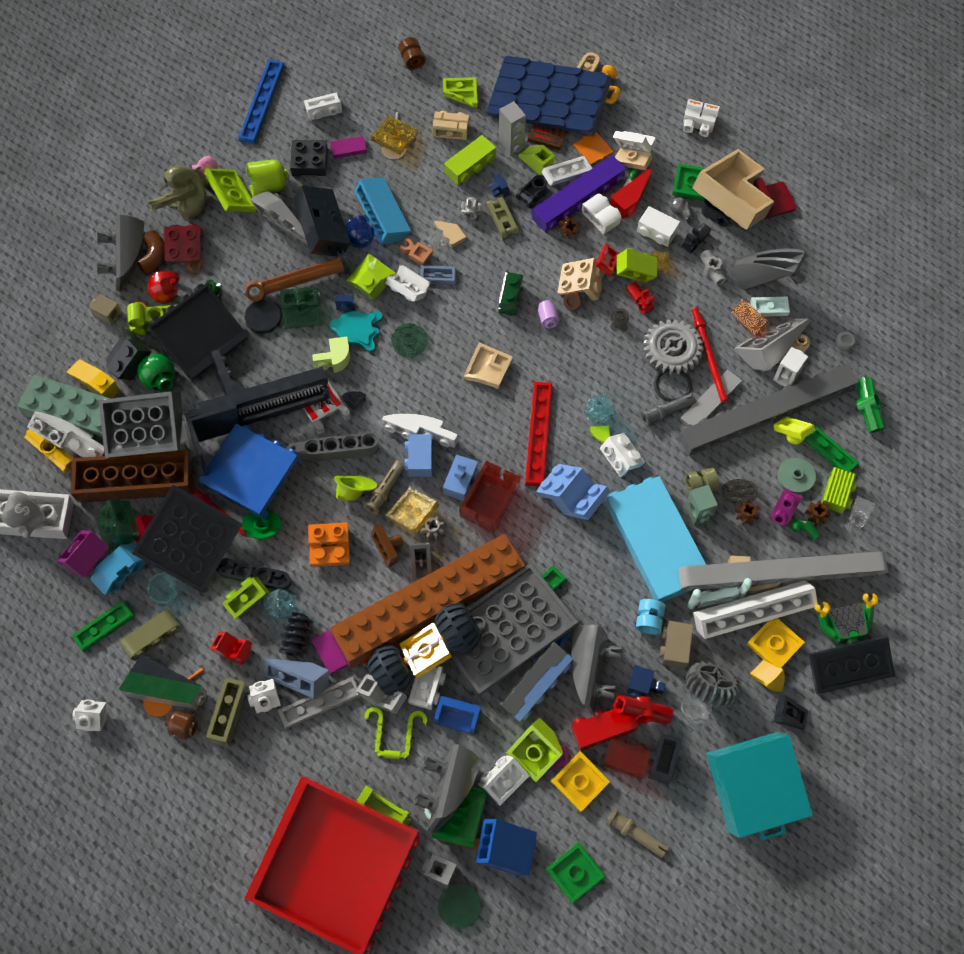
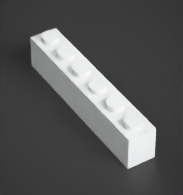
(755, 609)

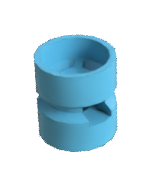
(650, 615)

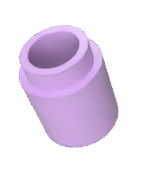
(548, 314)

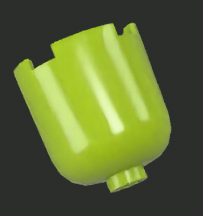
(266, 176)

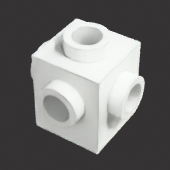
(263, 696)
(90, 715)

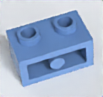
(419, 455)

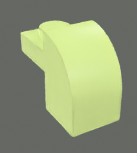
(337, 358)

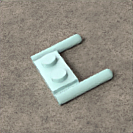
(724, 595)

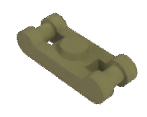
(502, 217)

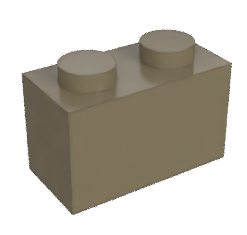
(676, 644)

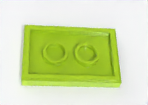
(230, 190)

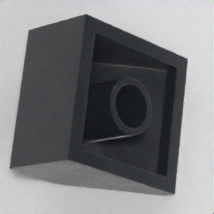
(127, 355)

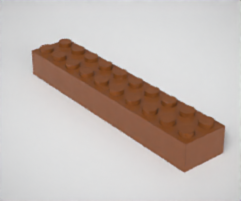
(420, 602)

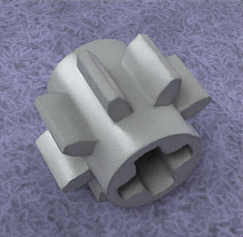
(471, 208)
(435, 531)

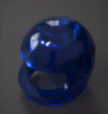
(360, 232)

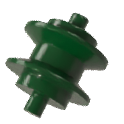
(216, 287)

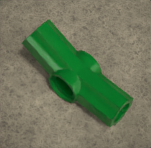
(870, 405)

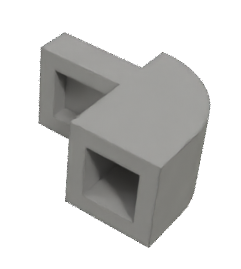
(374, 695)

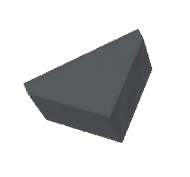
(420, 560)

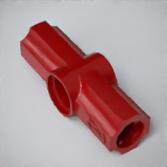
(643, 709)

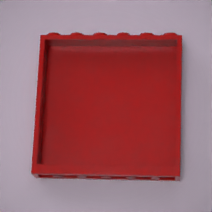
(333, 866)

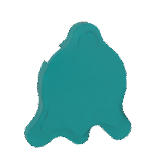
(358, 328)

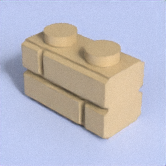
(450, 125)

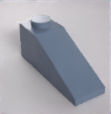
(297, 675)

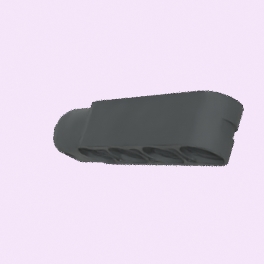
(341, 451)

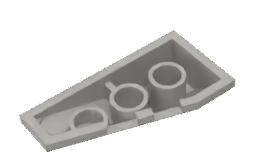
(276, 211)
(773, 345)

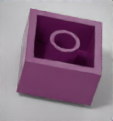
(83, 554)

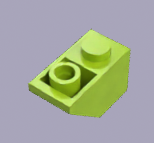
(538, 158)

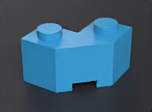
(115, 568)

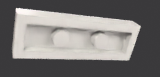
(566, 170)

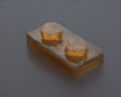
(750, 317)

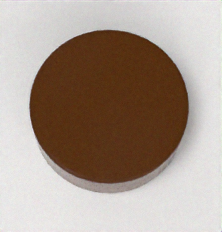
(572, 300)

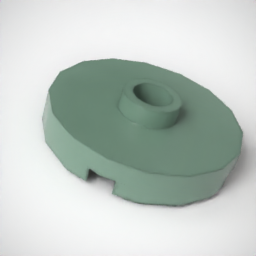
(796, 484)

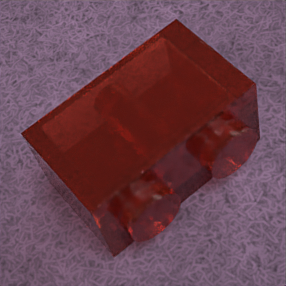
(626, 758)

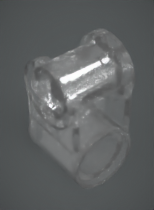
(859, 512)

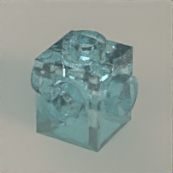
(599, 409)
(279, 604)

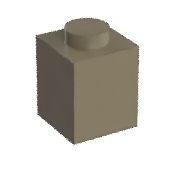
(105, 309)

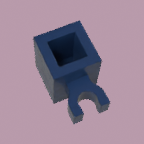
(642, 682)

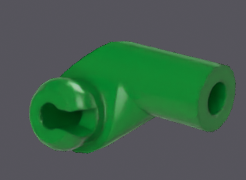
(805, 525)

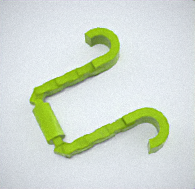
(389, 754)

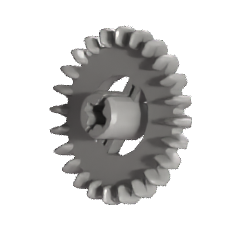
(669, 355)

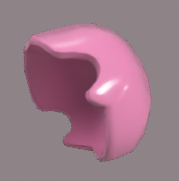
(205, 162)

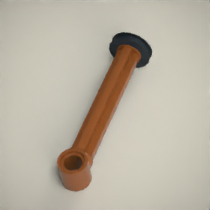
(299, 277)

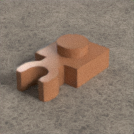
(418, 253)

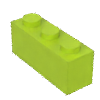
(470, 160)

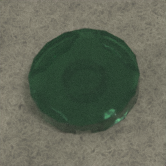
(414, 342)
(459, 906)

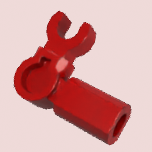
(641, 297)

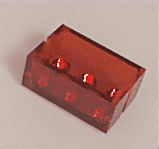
(489, 496)

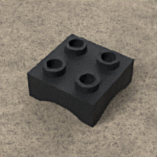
(308, 157)

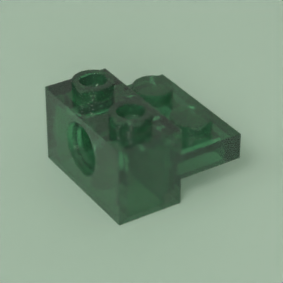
(301, 307)
(117, 524)

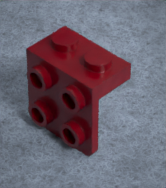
(779, 194)
(183, 243)

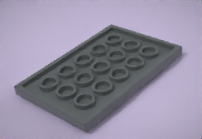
(515, 626)

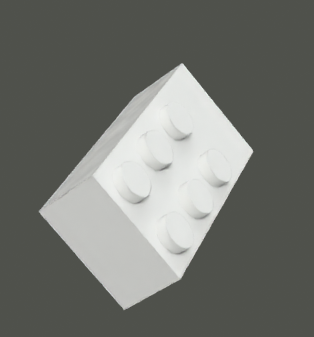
(56, 509)

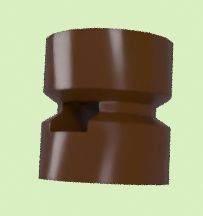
(411, 53)

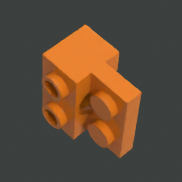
(329, 544)

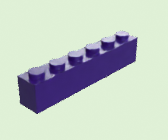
(570, 199)

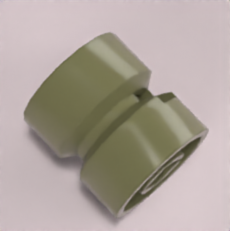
(706, 477)

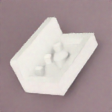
(323, 106)
(409, 284)
(621, 454)
(425, 688)

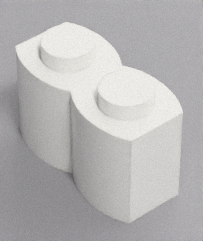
(601, 213)

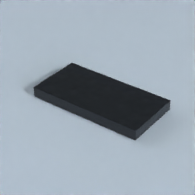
(851, 664)

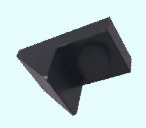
(790, 713)

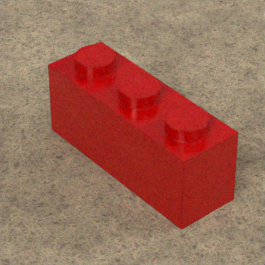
(602, 728)

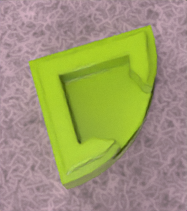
(600, 433)

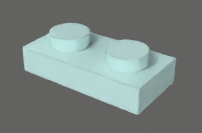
(771, 306)

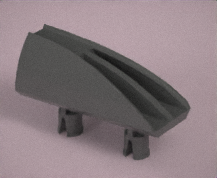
(128, 247)
(769, 266)
(588, 655)
(455, 781)

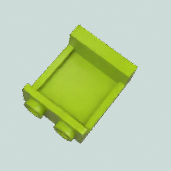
(379, 803)

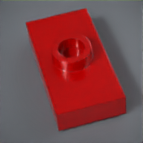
(607, 259)

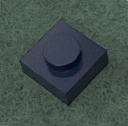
(344, 302)

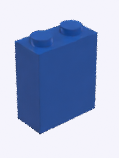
(506, 847)

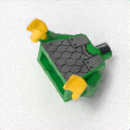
(849, 622)

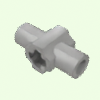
(712, 267)

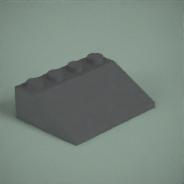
(141, 424)

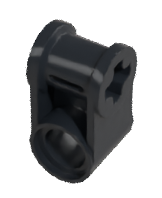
(531, 193)
(714, 213)

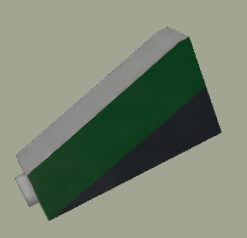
(162, 685)

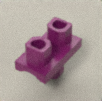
(785, 507)

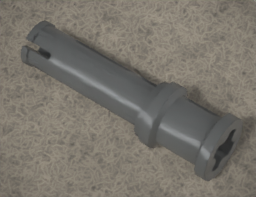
(660, 411)

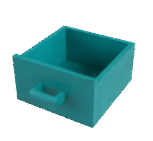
(759, 785)

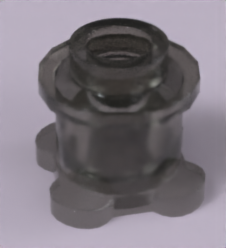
(619, 319)

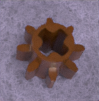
(569, 223)
(817, 513)
(746, 517)

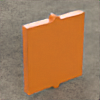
(593, 148)

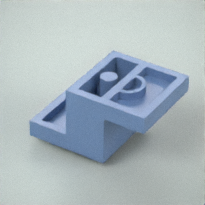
(573, 491)

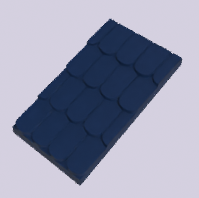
(551, 94)

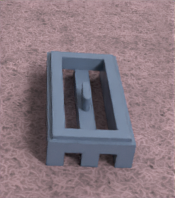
(438, 277)

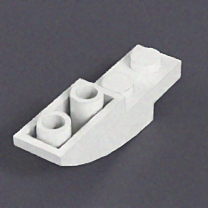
(419, 424)
(65, 433)

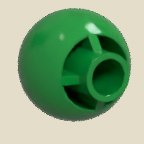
(156, 372)

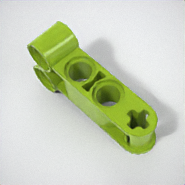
(141, 316)

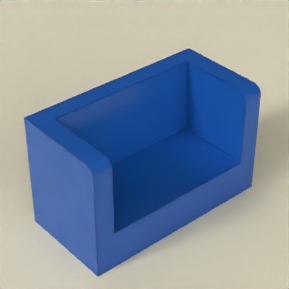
(457, 715)

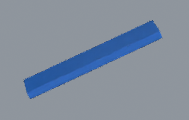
(261, 102)

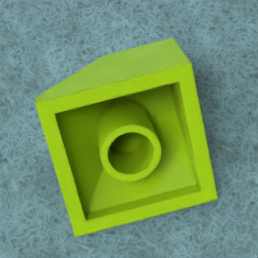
(370, 277)
(536, 749)

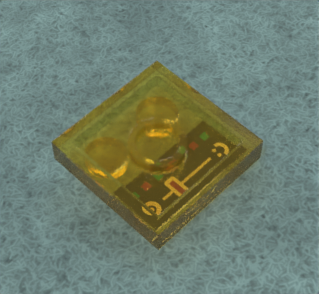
(394, 135)
(412, 510)

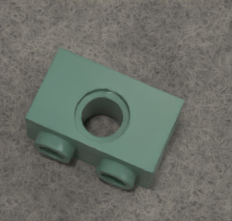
(701, 505)

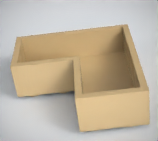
(731, 188)

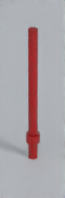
(699, 325)

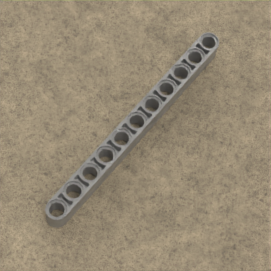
(782, 570)

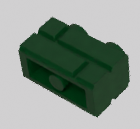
(510, 293)

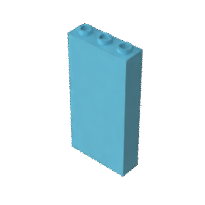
(654, 535)

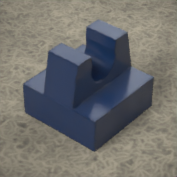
(499, 186)

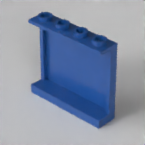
(249, 469)

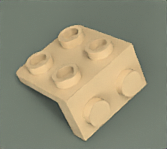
(581, 277)

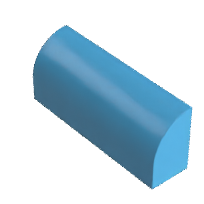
(382, 210)

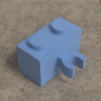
(460, 477)

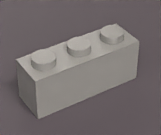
(512, 128)

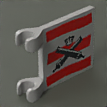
(326, 408)

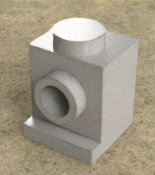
(447, 866)

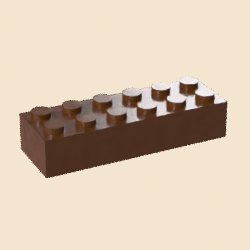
(131, 476)

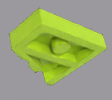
(461, 90)

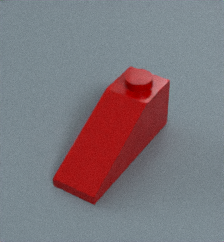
(629, 197)

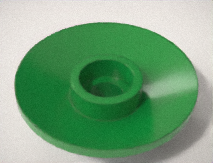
(259, 528)

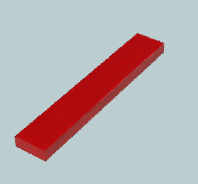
(538, 434)

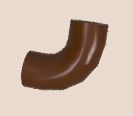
(155, 255)

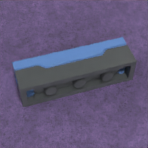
(535, 681)

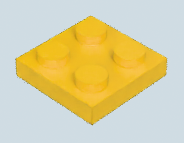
(775, 643)
(580, 781)

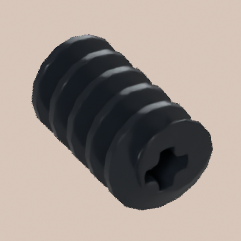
(295, 634)

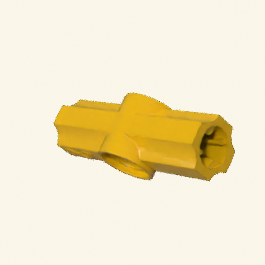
(56, 455)

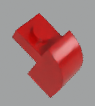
(231, 648)

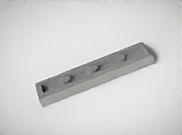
(710, 400)
(325, 701)

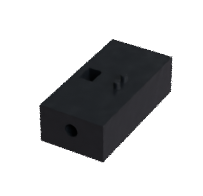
(321, 221)

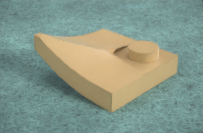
(487, 366)

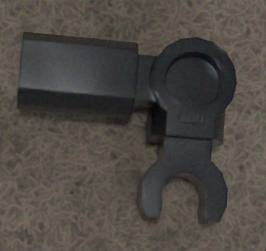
(696, 237)

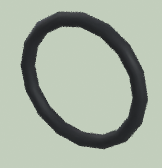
(666, 398)

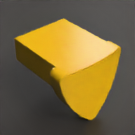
(769, 676)

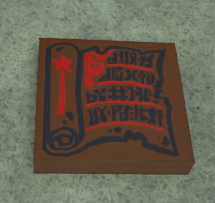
(547, 136)

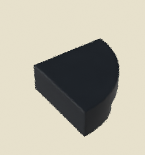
(353, 398)

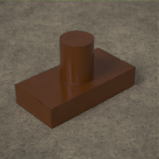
(386, 545)

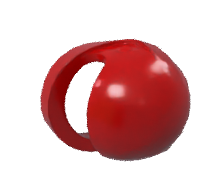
(162, 287)

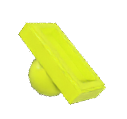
(794, 429)

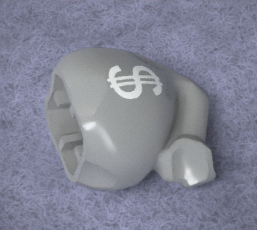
(23, 513)

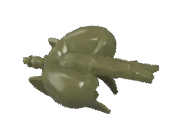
(187, 190)

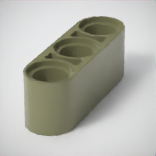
(150, 634)

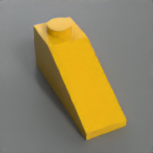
(94, 379)

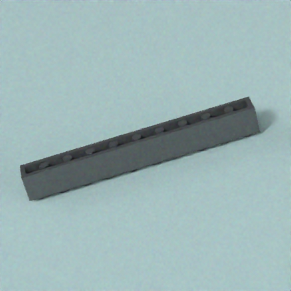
(767, 409)

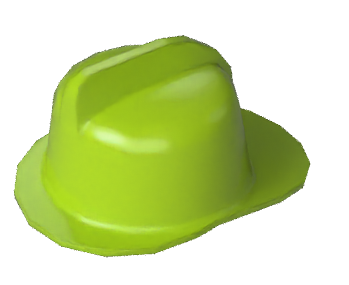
(352, 487)

